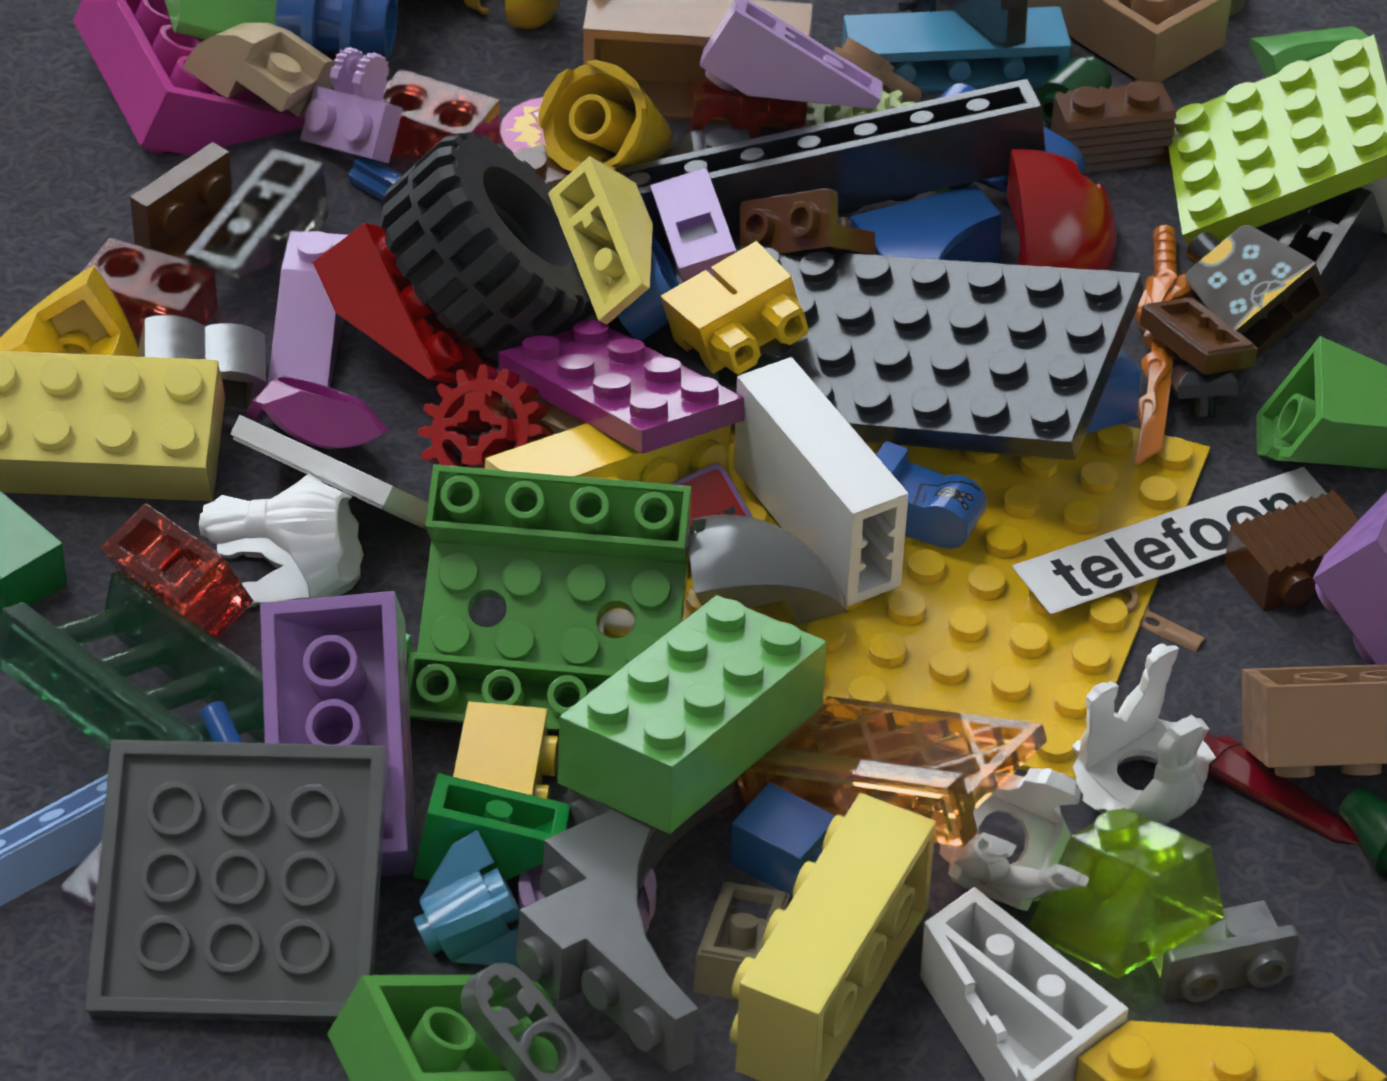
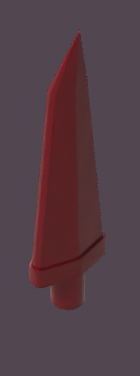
(1249, 775)

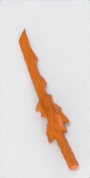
(1158, 364)

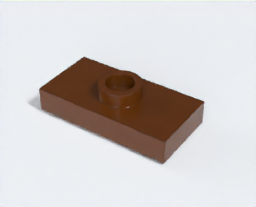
(1198, 335)

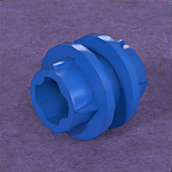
(341, 24)

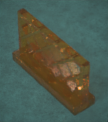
(936, 792)

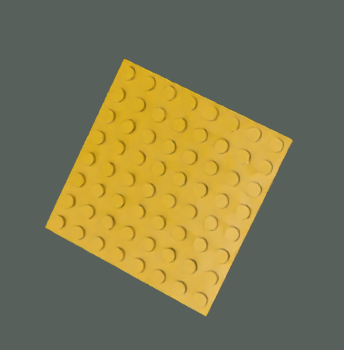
(964, 621)

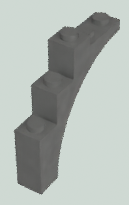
(591, 929)

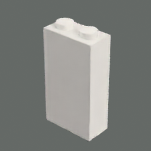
(821, 479)

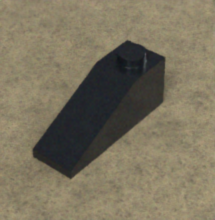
(1335, 237)

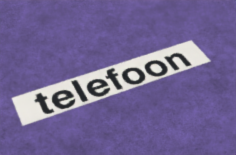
(1157, 544)

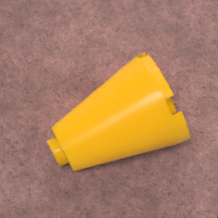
(601, 115)

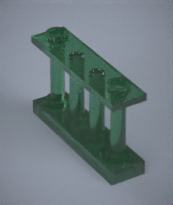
(95, 690)

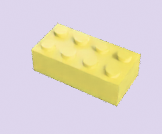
(109, 425)
(833, 943)

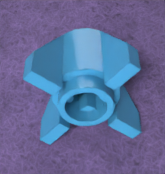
(468, 910)

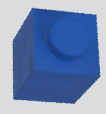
(778, 837)

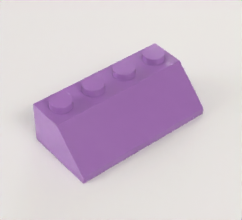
(342, 679)

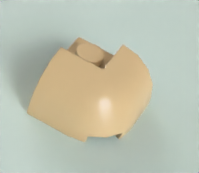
(265, 61)

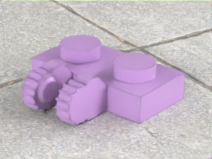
(353, 113)

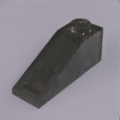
(256, 222)

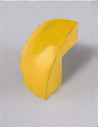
(74, 320)

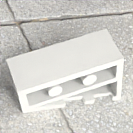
(1011, 994)

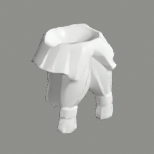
(299, 532)
(1140, 735)
(1036, 873)

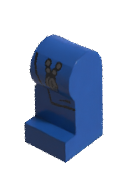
(939, 506)

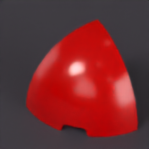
(1059, 213)

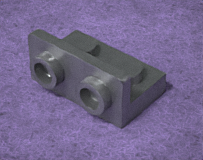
(1229, 954)

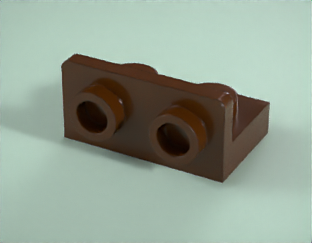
(182, 202)
(802, 225)

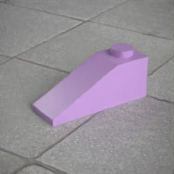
(777, 61)
(305, 321)

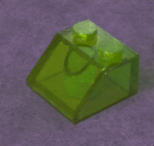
(1141, 898)

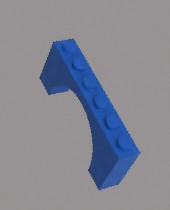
(968, 228)

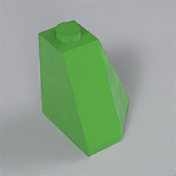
(1328, 411)

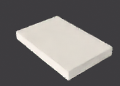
(330, 471)

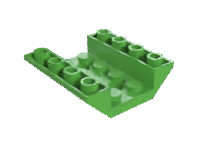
(558, 560)

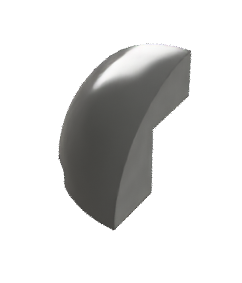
(760, 566)

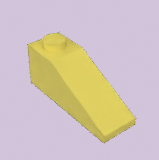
(606, 235)

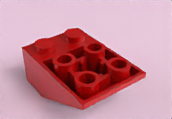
(382, 304)

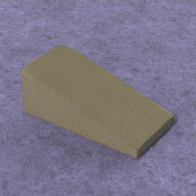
(732, 937)

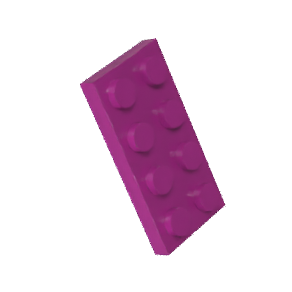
(622, 386)

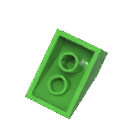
(418, 1032)

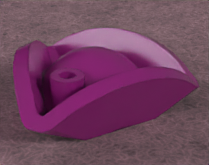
(316, 413)

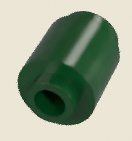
(1072, 75)

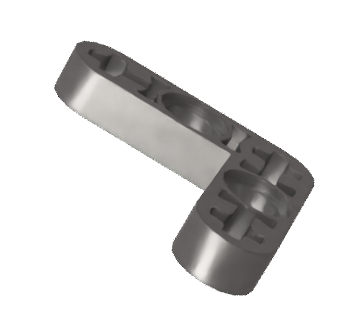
(524, 1000)

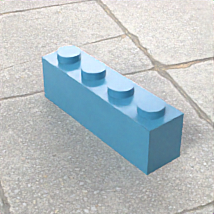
(948, 50)

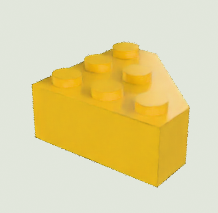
(1221, 1054)

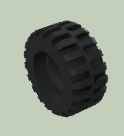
(484, 245)

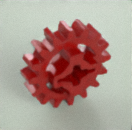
(476, 408)

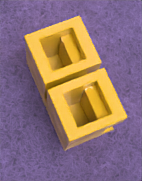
(735, 310)

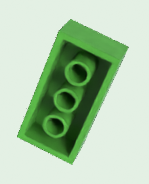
(691, 713)

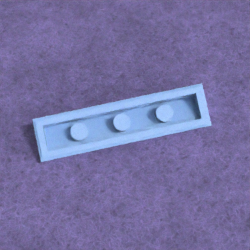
(51, 840)

